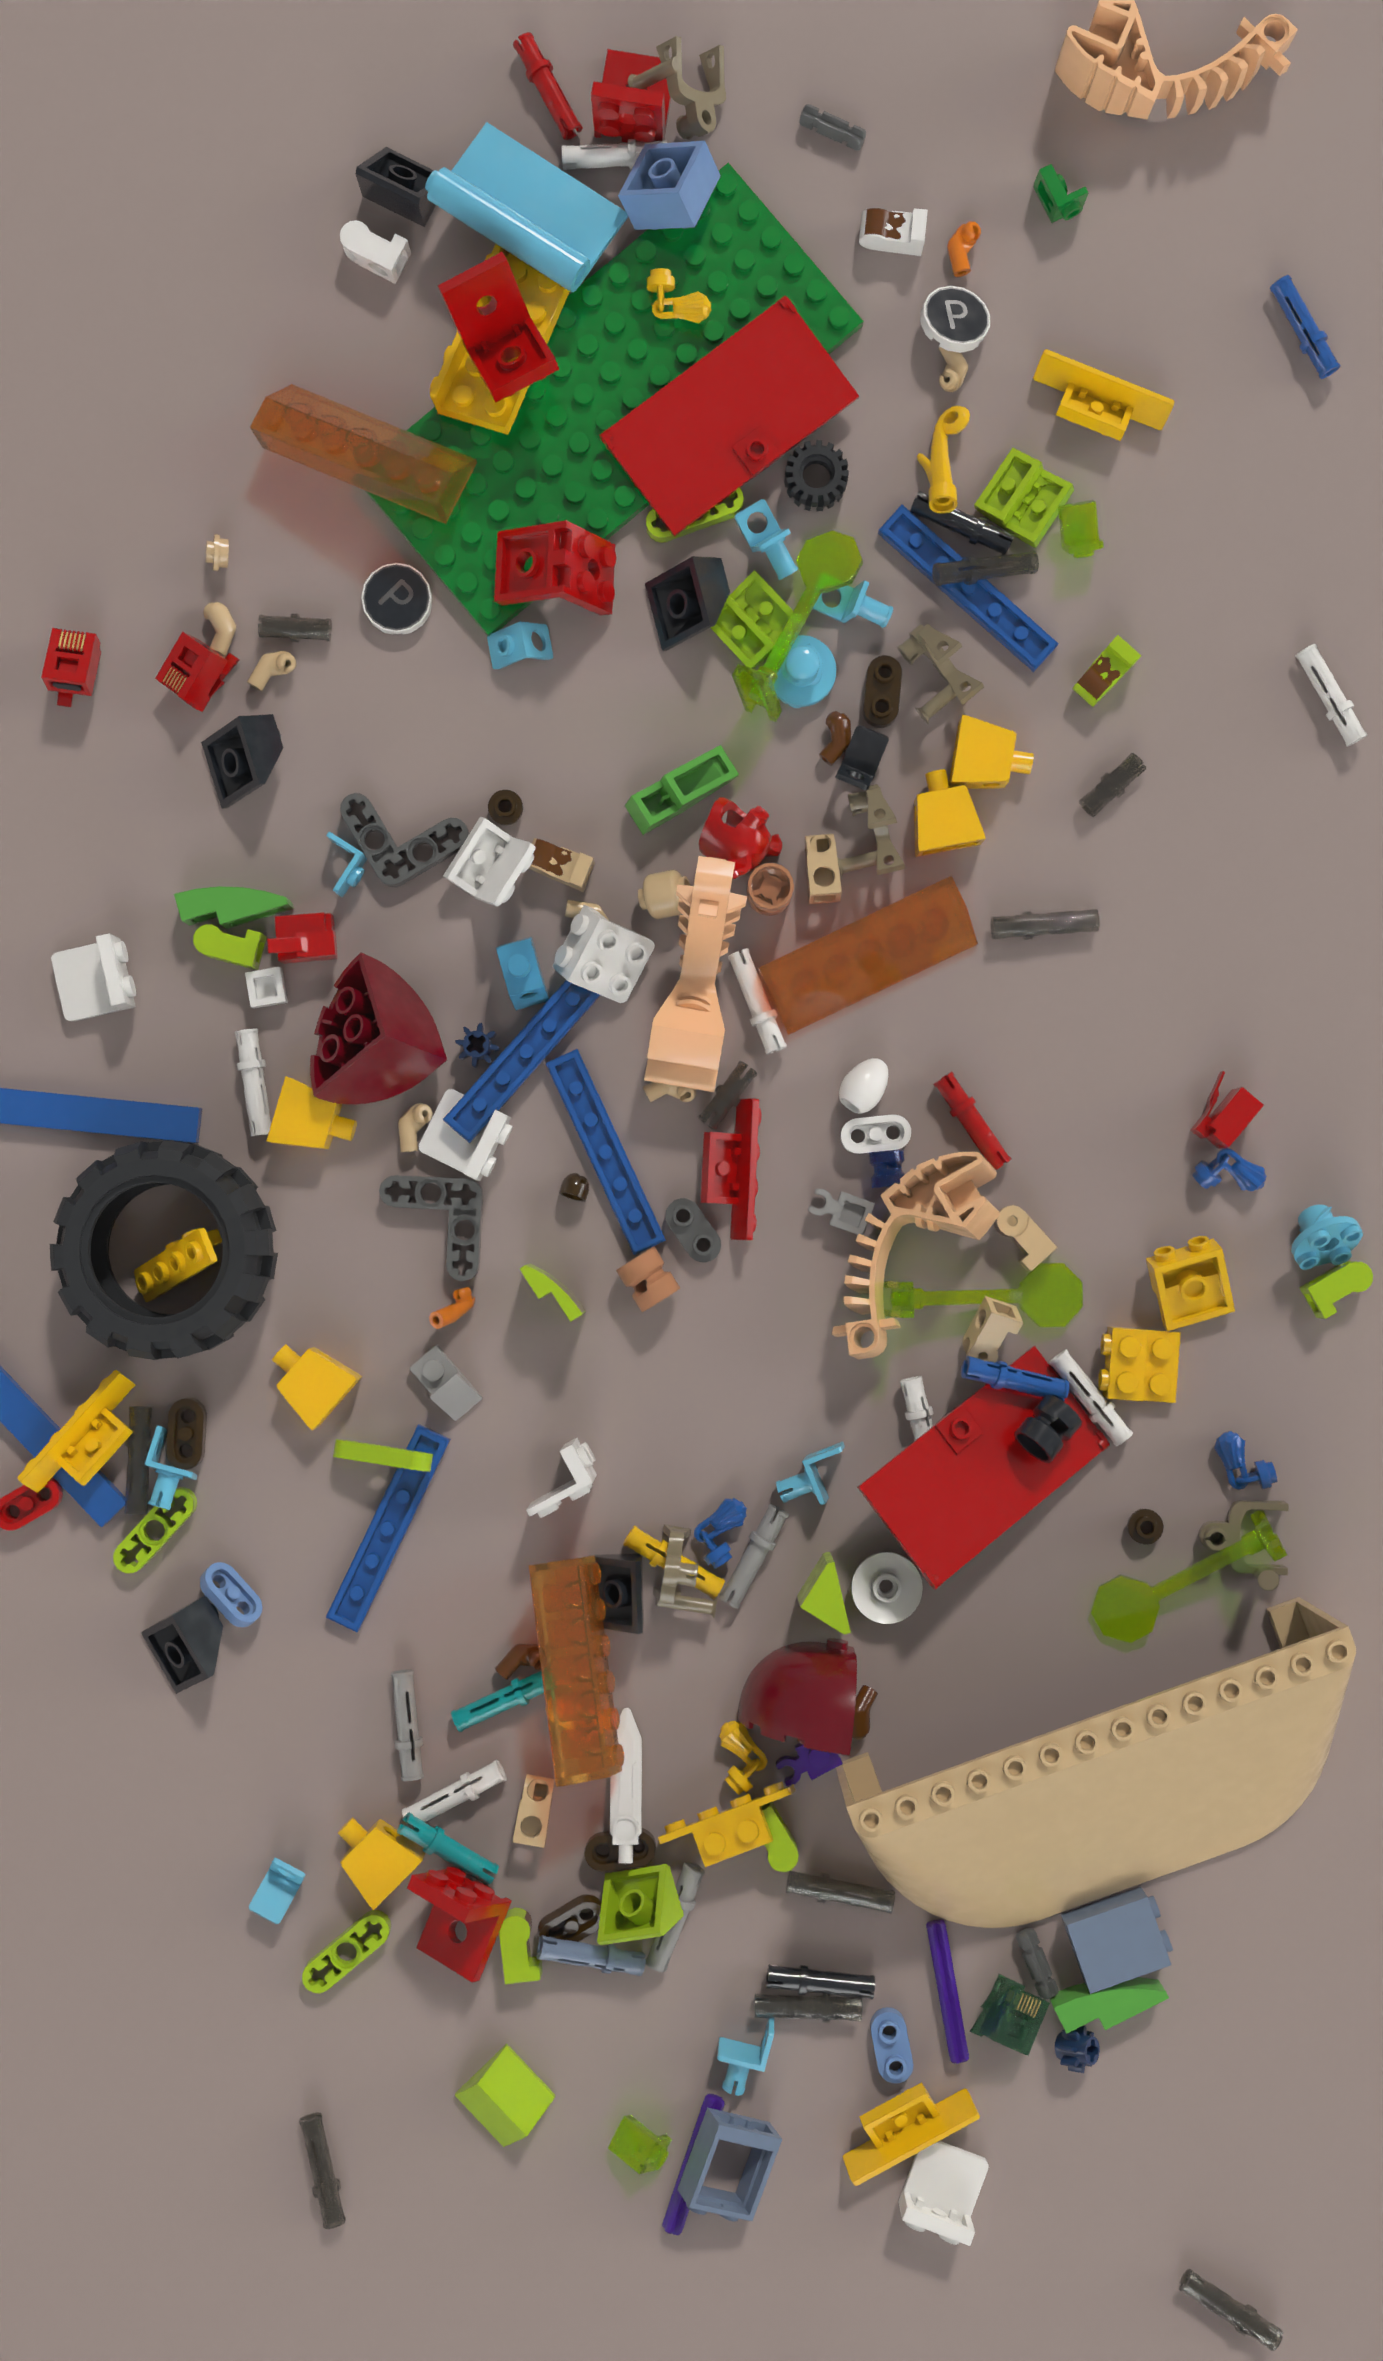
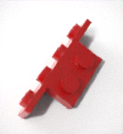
(731, 1169)

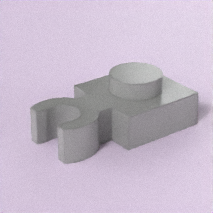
(847, 1212)

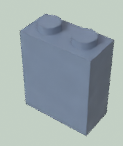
(1117, 1939)

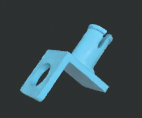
(769, 540)
(855, 602)
(168, 1475)
(810, 1479)
(743, 2057)

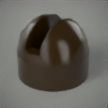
(575, 1187)

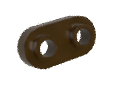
(882, 690)
(184, 1432)
(610, 1861)
(573, 1923)

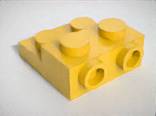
(1190, 1282)
(1139, 1364)

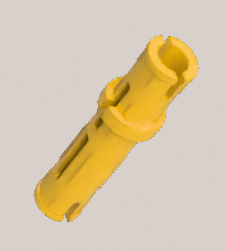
(638, 1540)

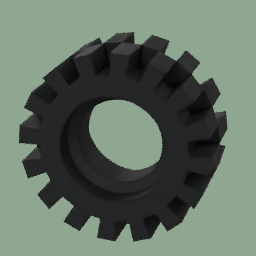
(820, 455)

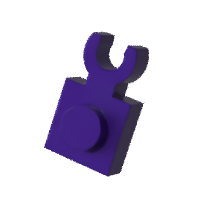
(809, 1760)

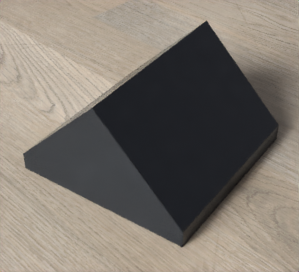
(396, 185)
(622, 1591)

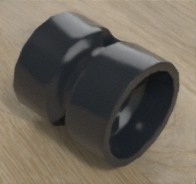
(1046, 1430)

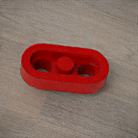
(30, 1505)

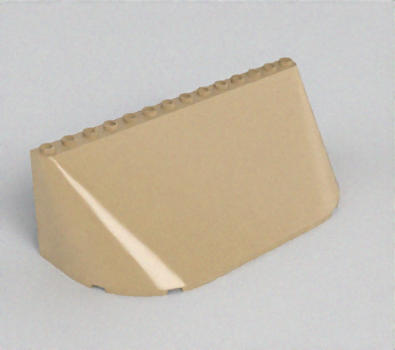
(1115, 1791)

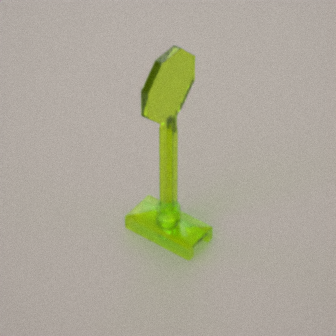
(825, 566)
(1046, 1295)
(1129, 1607)

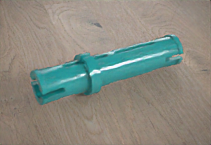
(488, 1706)
(435, 1841)

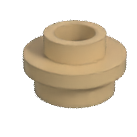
(217, 552)

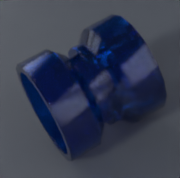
(886, 1177)

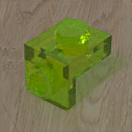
(1079, 528)
(639, 2146)

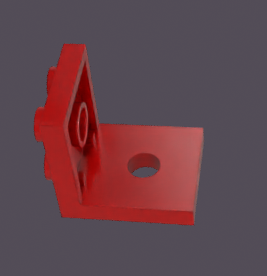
(629, 110)
(499, 329)
(564, 565)
(453, 1901)

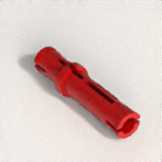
(540, 73)
(971, 1120)

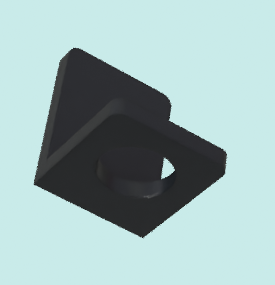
(862, 757)

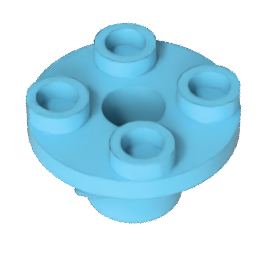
(806, 673)
(1324, 1237)

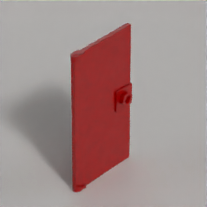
(729, 416)
(972, 1477)

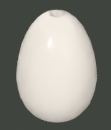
(864, 1085)

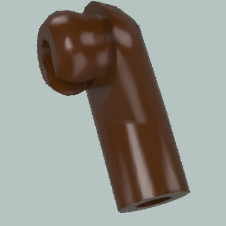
(840, 734)
(519, 1656)
(864, 1701)

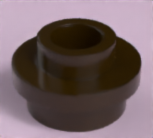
(509, 817)
(1137, 1519)

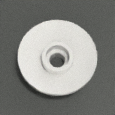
(891, 1605)

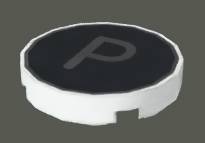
(955, 318)
(397, 599)

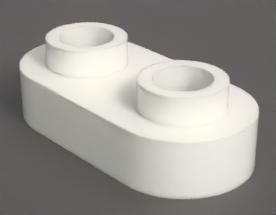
(874, 1133)

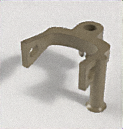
(699, 105)
(930, 642)
(879, 818)
(1230, 1533)
(676, 1573)

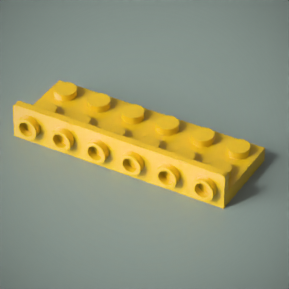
(460, 389)

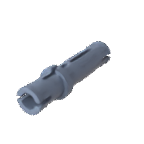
(606, 1957)

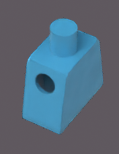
(522, 973)

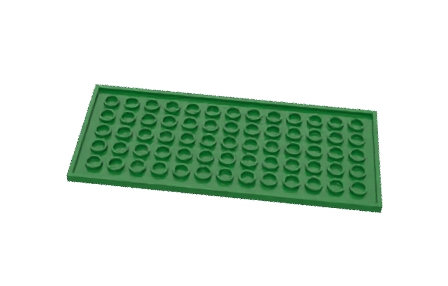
(609, 363)

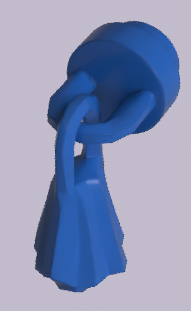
(1246, 1174)
(1232, 1453)
(727, 1516)

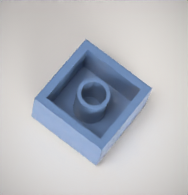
(669, 185)

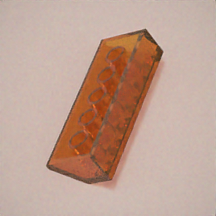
(363, 451)
(868, 955)
(576, 1670)

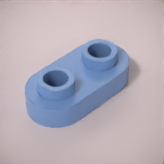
(232, 1594)
(891, 2047)

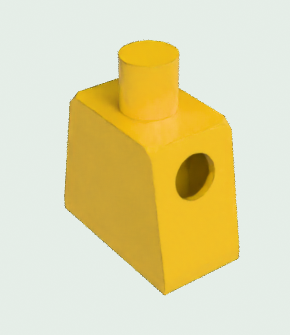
(985, 755)
(945, 817)
(307, 1120)
(313, 1383)
(378, 1858)

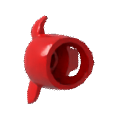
(740, 839)

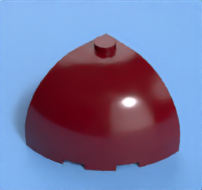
(373, 1037)
(804, 1694)

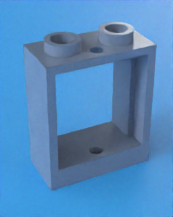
(740, 2130)

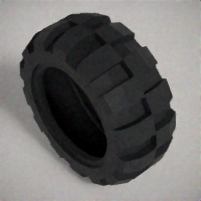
(85, 1265)

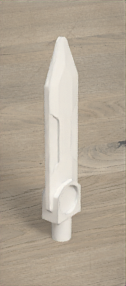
(627, 1790)

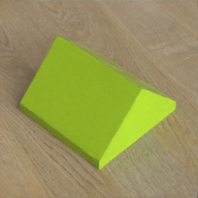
(823, 1595)
(638, 1904)
(506, 2096)

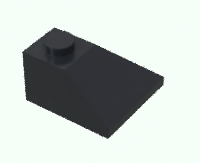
(687, 599)
(242, 756)
(187, 1643)

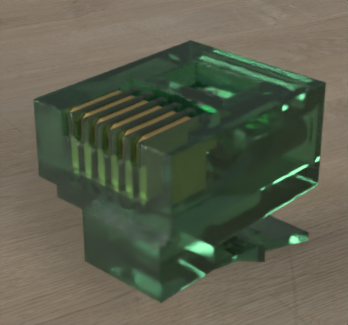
(1011, 2015)

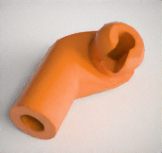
(960, 245)
(451, 1313)

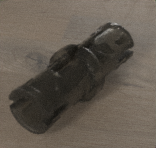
(295, 627)
(1112, 785)
(727, 1095)

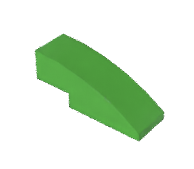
(681, 789)
(230, 904)
(1111, 2005)

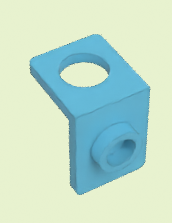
(515, 644)
(354, 870)
(276, 1891)

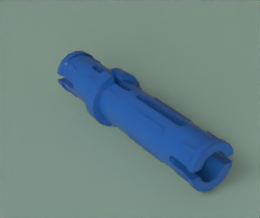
(1311, 338)
(1001, 1375)

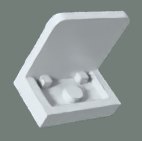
(490, 863)
(602, 955)
(94, 979)
(453, 1150)
(579, 1461)
(943, 2192)

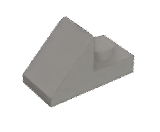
(445, 1383)

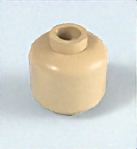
(660, 893)

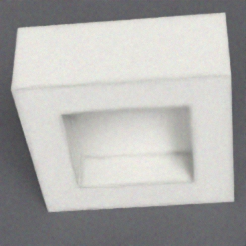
(266, 987)

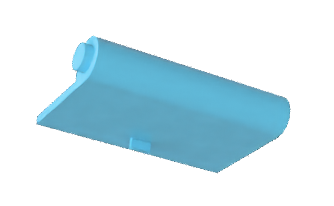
(527, 207)

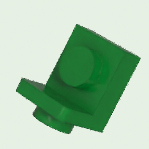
(1053, 195)

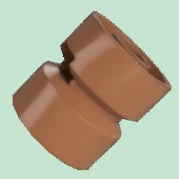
(770, 889)
(648, 1279)

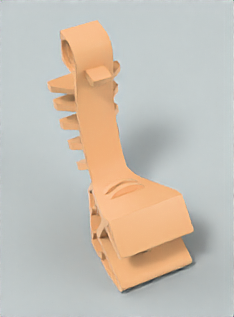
(1118, 74)
(689, 1025)
(933, 1197)

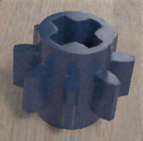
(487, 1045)
(1077, 2049)

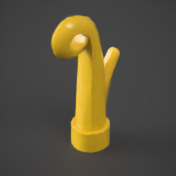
(938, 470)

